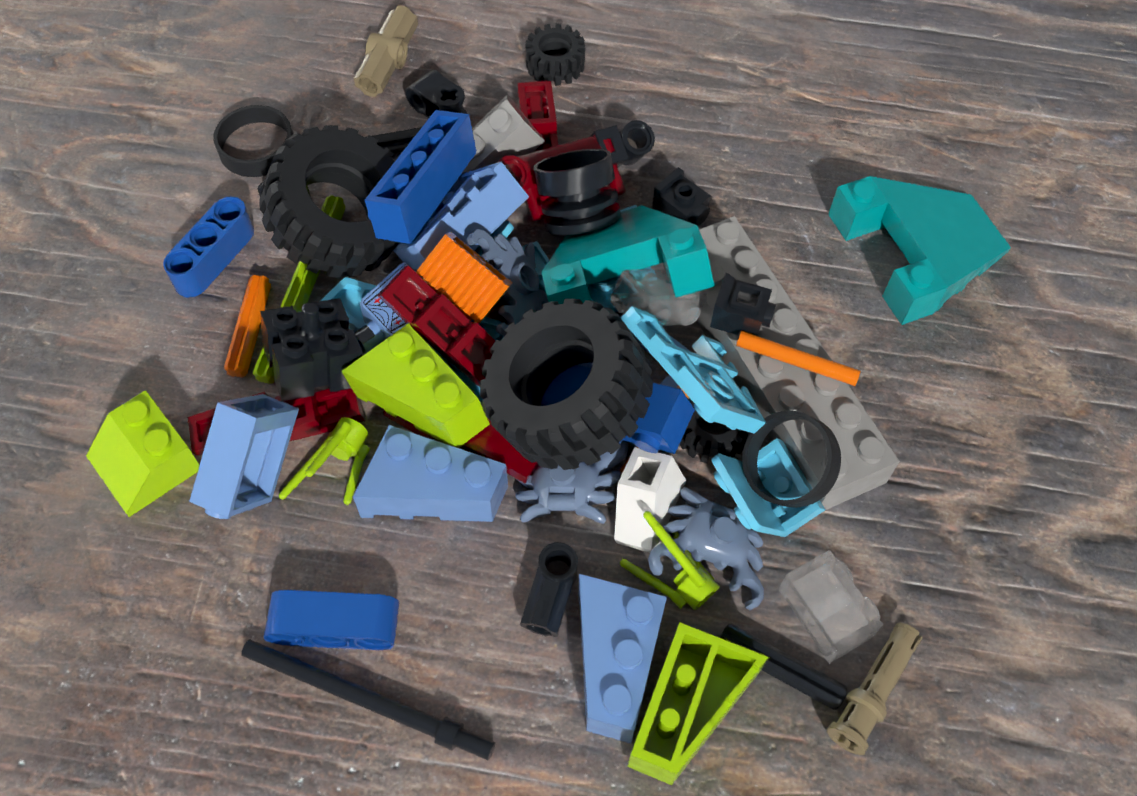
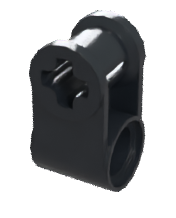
(435, 93)

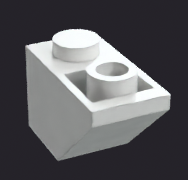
(647, 484)

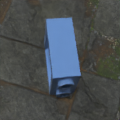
(243, 455)

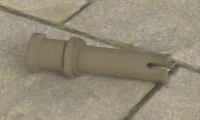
(867, 703)

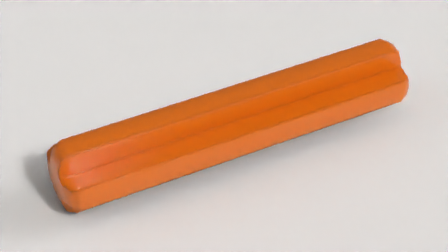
(247, 326)

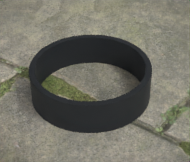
(238, 119)
(752, 447)

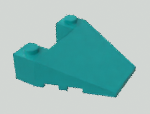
(936, 229)
(632, 243)

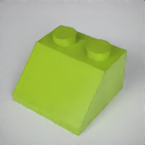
(140, 454)

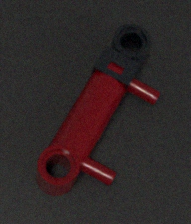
(608, 138)

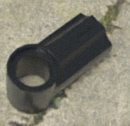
(550, 591)

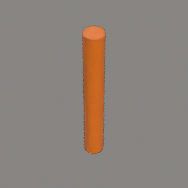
(798, 358)

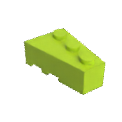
(417, 386)
(690, 700)

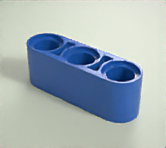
(209, 247)
(332, 620)

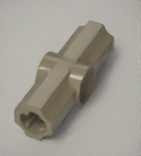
(386, 51)

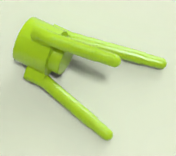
(343, 442)
(693, 582)

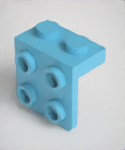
(780, 477)

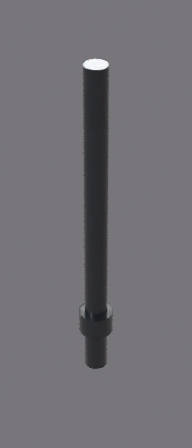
(446, 732)

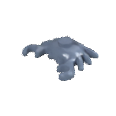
(519, 268)
(572, 488)
(714, 536)

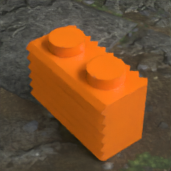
(463, 277)

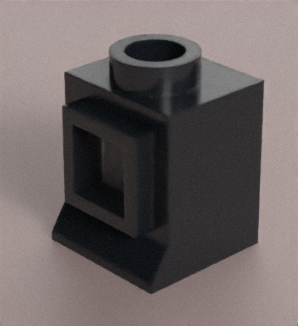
(742, 307)

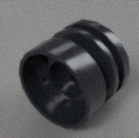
(577, 191)

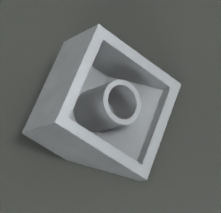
(502, 134)

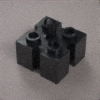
(309, 347)

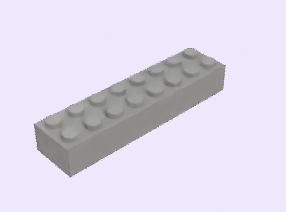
(779, 386)

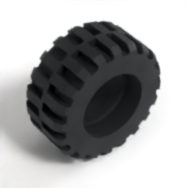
(300, 225)
(593, 416)

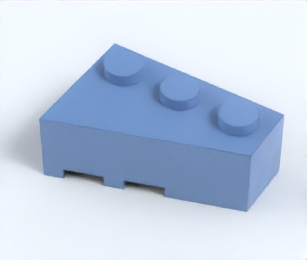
(475, 201)
(429, 479)
(617, 652)

